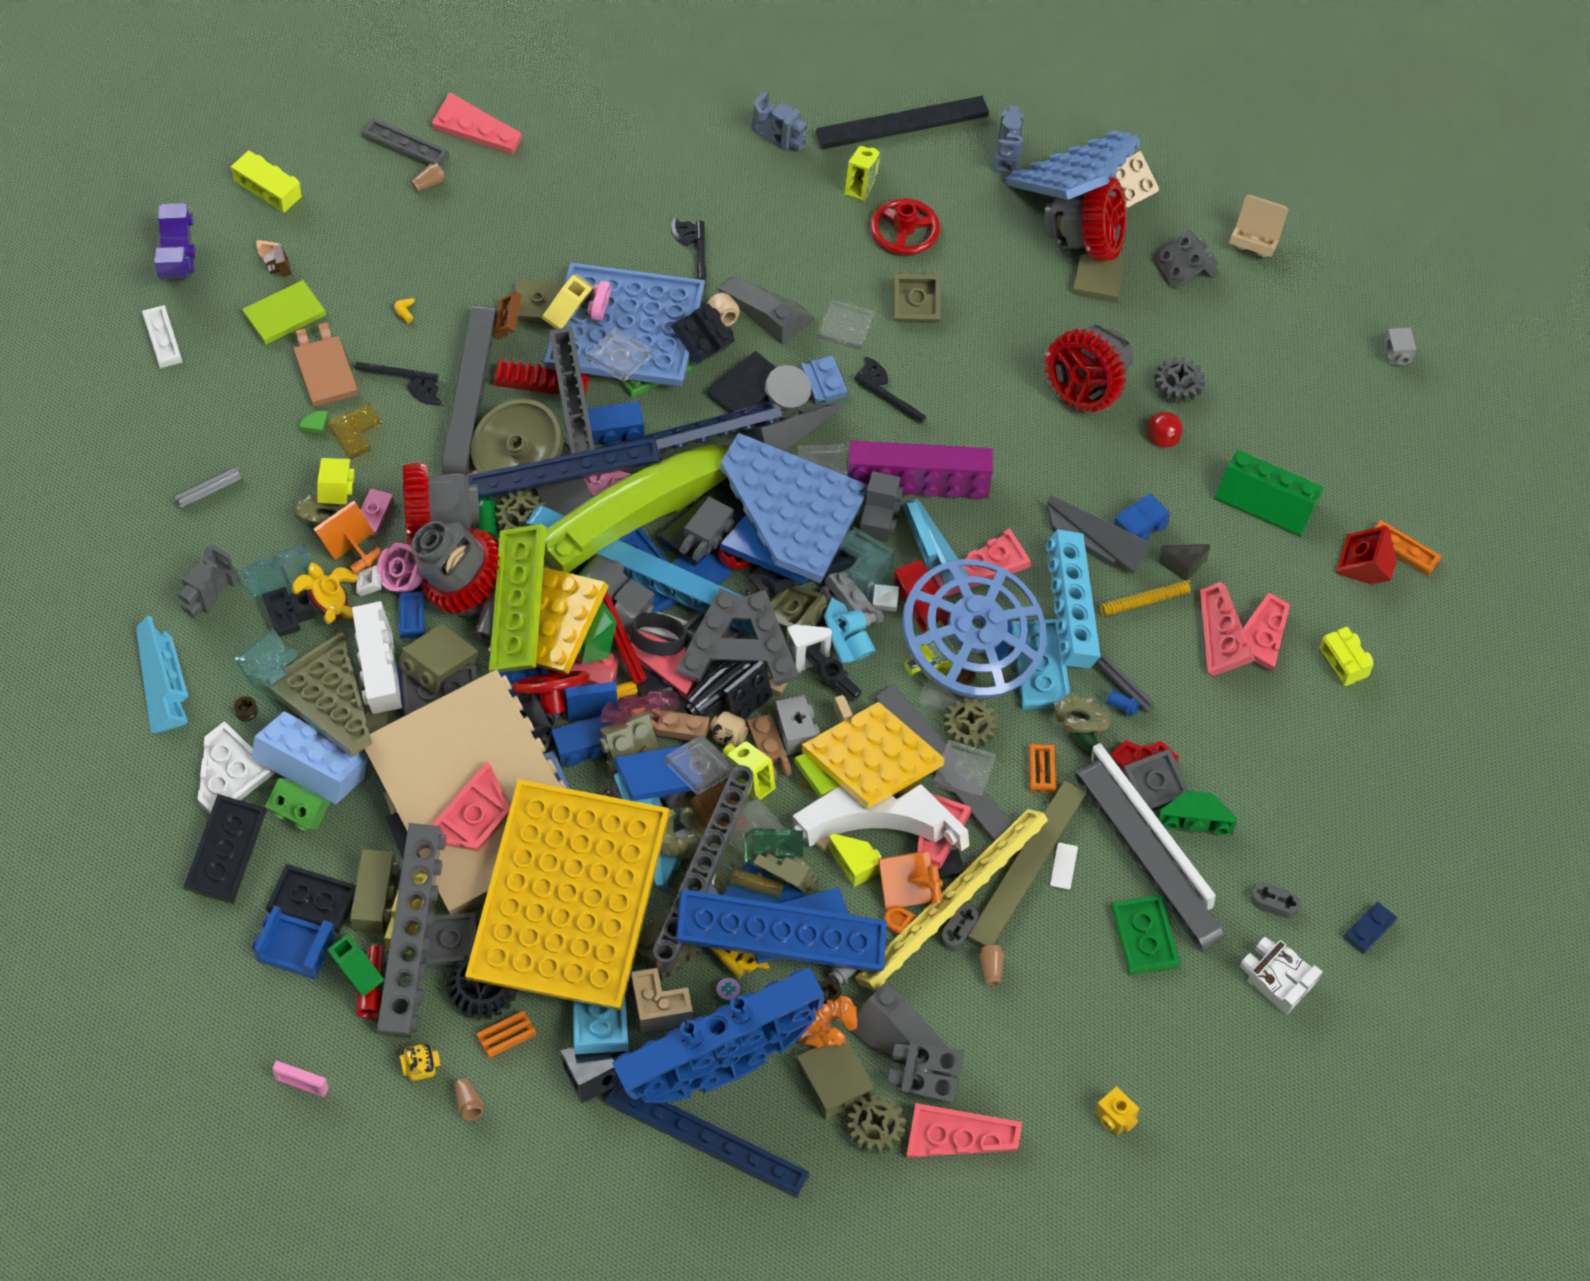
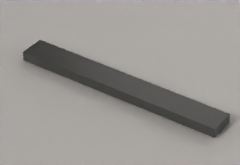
(984, 812)

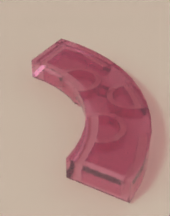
(632, 704)

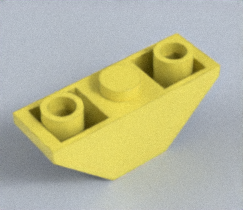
(568, 301)

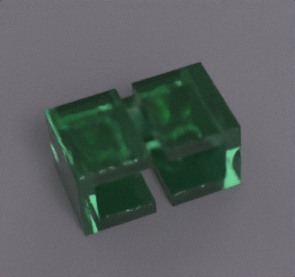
(768, 841)

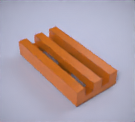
(1042, 786)
(496, 1028)

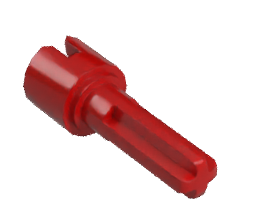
(369, 1005)

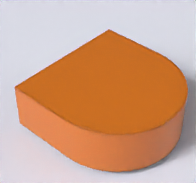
(898, 919)

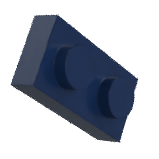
(1370, 927)

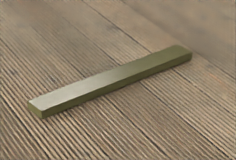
(1026, 866)

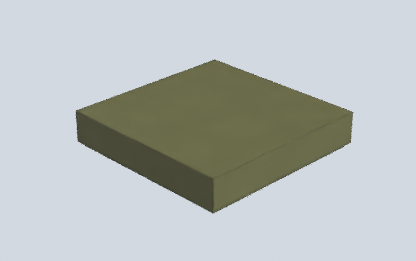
(1098, 278)

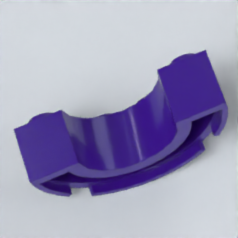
(175, 253)

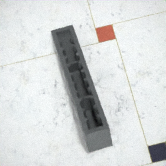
(571, 390)

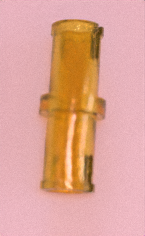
(757, 883)

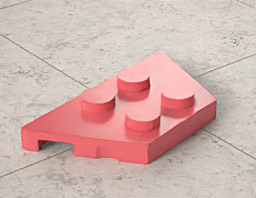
(474, 812)

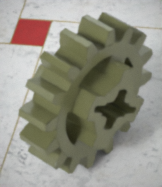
(516, 510)
(976, 715)
(872, 1135)

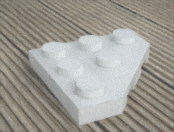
(228, 767)

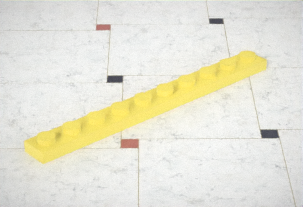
(954, 896)

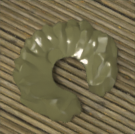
(307, 510)
(1095, 719)
(688, 845)

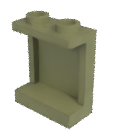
(436, 657)
(835, 1077)

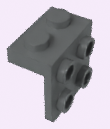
(1185, 259)

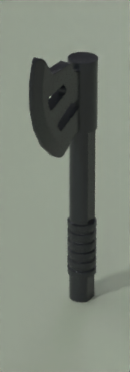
(699, 237)
(419, 376)
(873, 385)

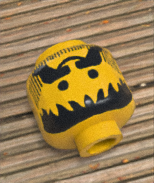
(419, 1062)

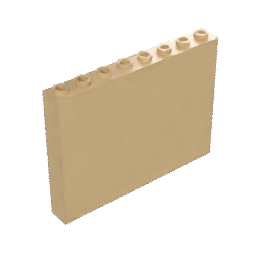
(439, 750)

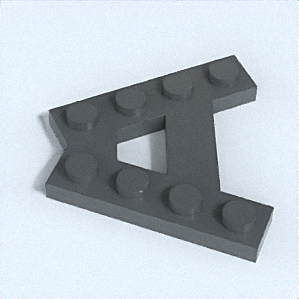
(710, 645)

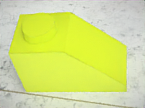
(855, 858)

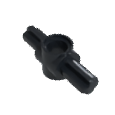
(839, 681)

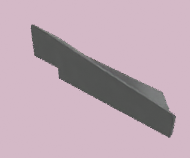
(1100, 537)

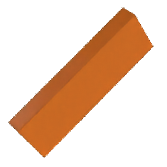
(1411, 551)

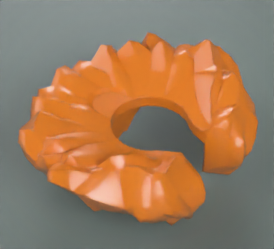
(821, 1030)

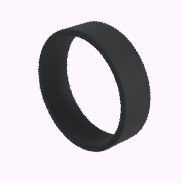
(656, 647)

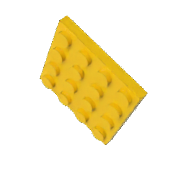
(565, 617)
(873, 755)

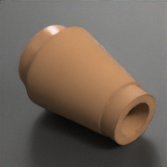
(429, 177)
(992, 964)
(468, 1100)

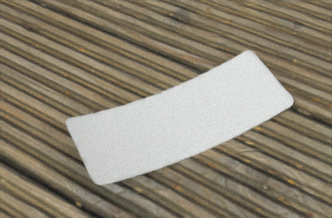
(1064, 866)

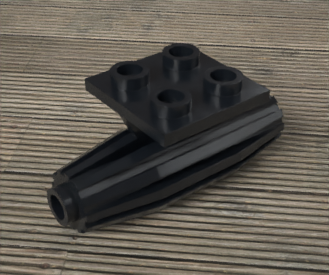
(733, 683)

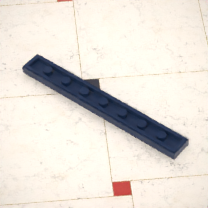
(566, 468)
(712, 1141)

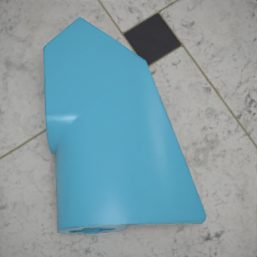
(847, 634)

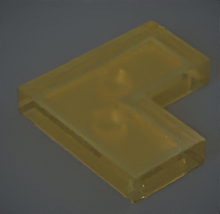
(350, 428)

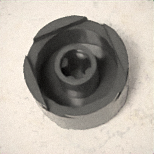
(607, 571)

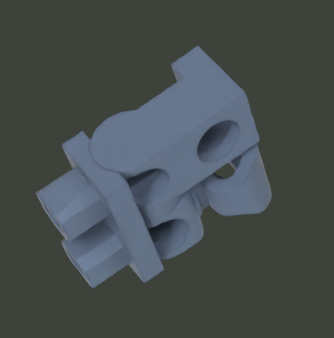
(778, 123)
(1009, 141)

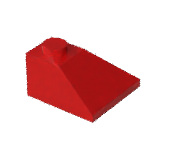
(1368, 556)

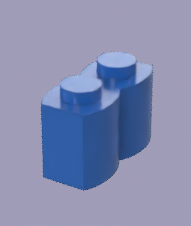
(1143, 517)

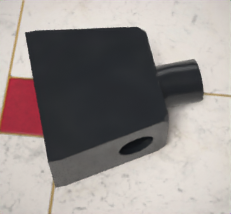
(590, 1072)

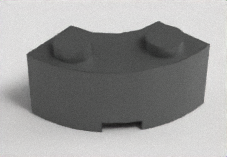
(630, 603)

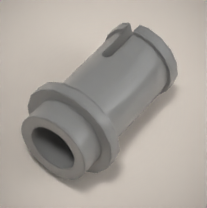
(841, 974)

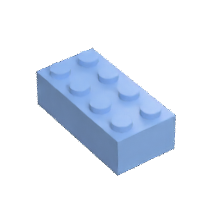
(308, 758)

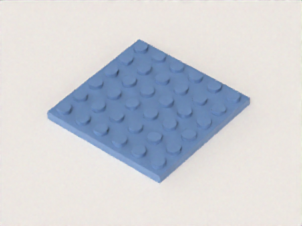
(643, 308)

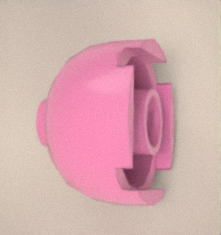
(399, 568)

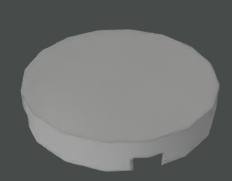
(788, 387)

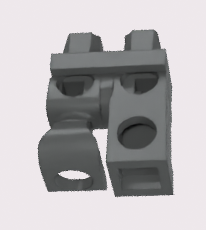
(207, 581)

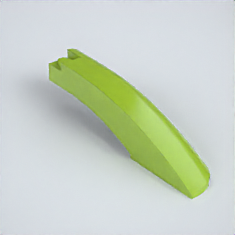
(633, 503)

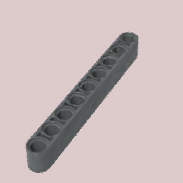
(469, 390)
(706, 856)
(1149, 856)

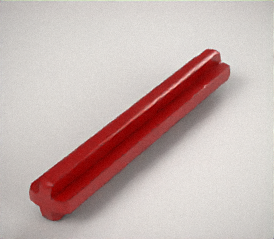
(624, 646)

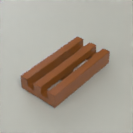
(507, 315)

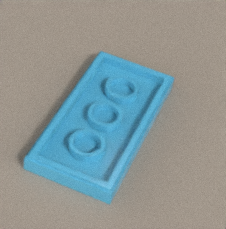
(1050, 678)

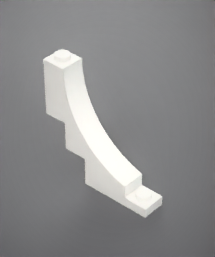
(913, 813)

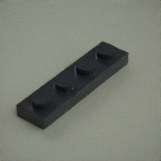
(780, 583)

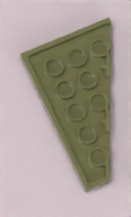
(326, 695)

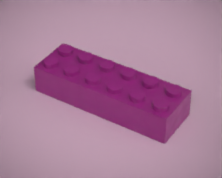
(925, 467)

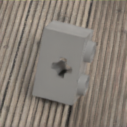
(795, 723)

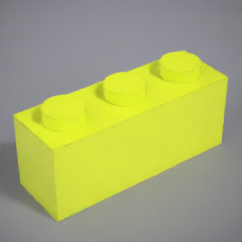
(266, 181)

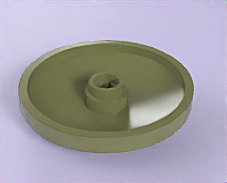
(516, 435)

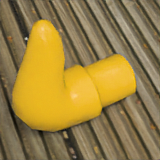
(402, 311)

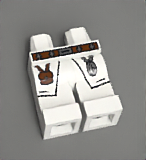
(1280, 974)

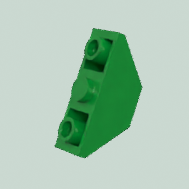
(1198, 813)
(355, 964)

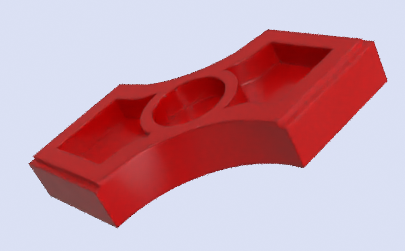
(1129, 753)

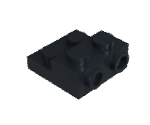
(703, 333)

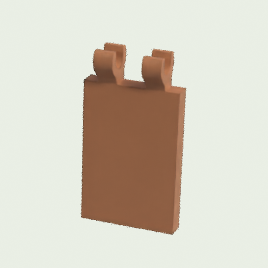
(324, 367)

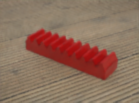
(530, 378)

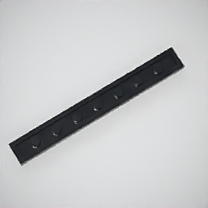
(901, 122)

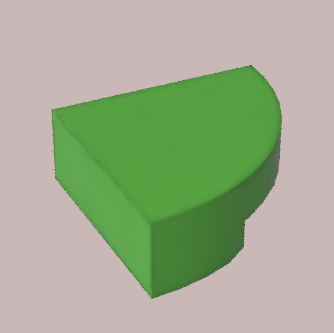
(314, 422)

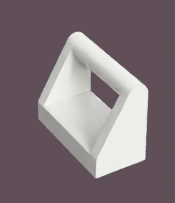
(801, 636)

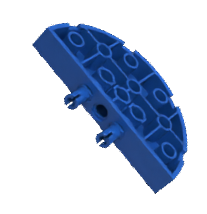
(724, 1044)

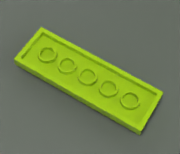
(517, 599)

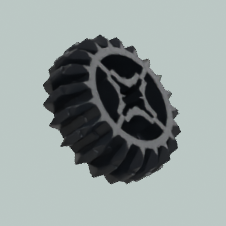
(482, 1004)

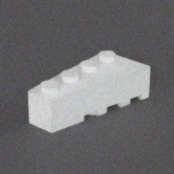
(376, 658)

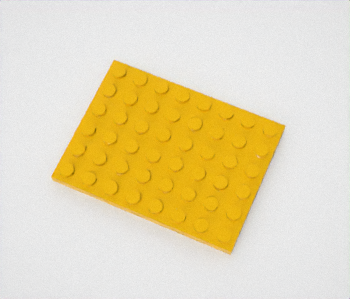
(568, 894)

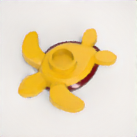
(326, 591)

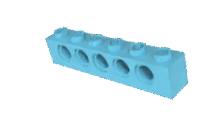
(1073, 599)

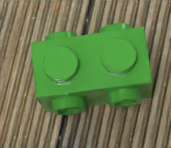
(297, 804)

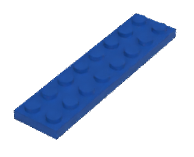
(781, 931)

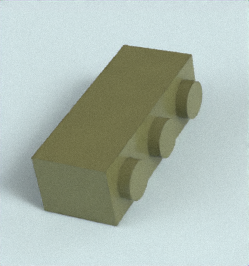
(374, 891)

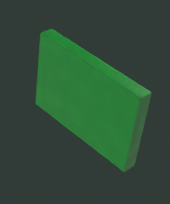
(1145, 935)

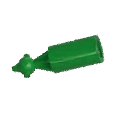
(487, 517)

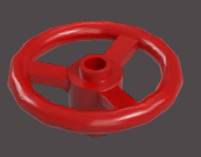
(905, 223)
(551, 688)

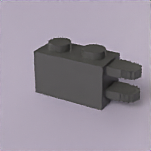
(707, 528)

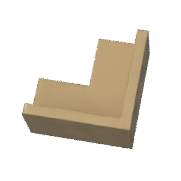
(656, 1008)

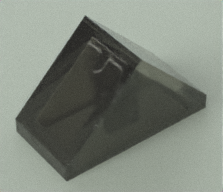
(1184, 559)

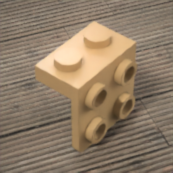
(1136, 179)
(1259, 226)

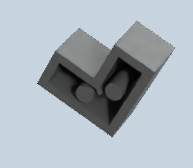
(881, 505)

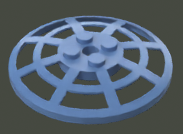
(967, 635)

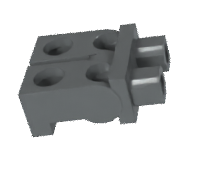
(920, 1068)

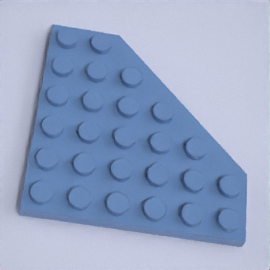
(1077, 170)
(793, 503)

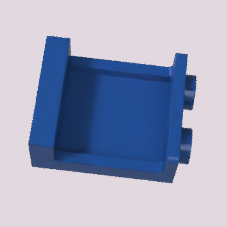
(293, 943)

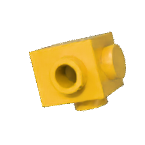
(1117, 1112)

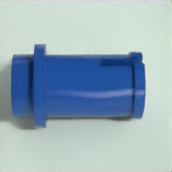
(1123, 703)

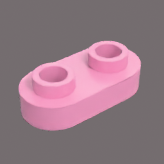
(601, 297)

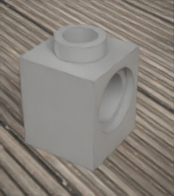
(1400, 346)

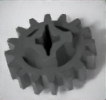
(1168, 377)

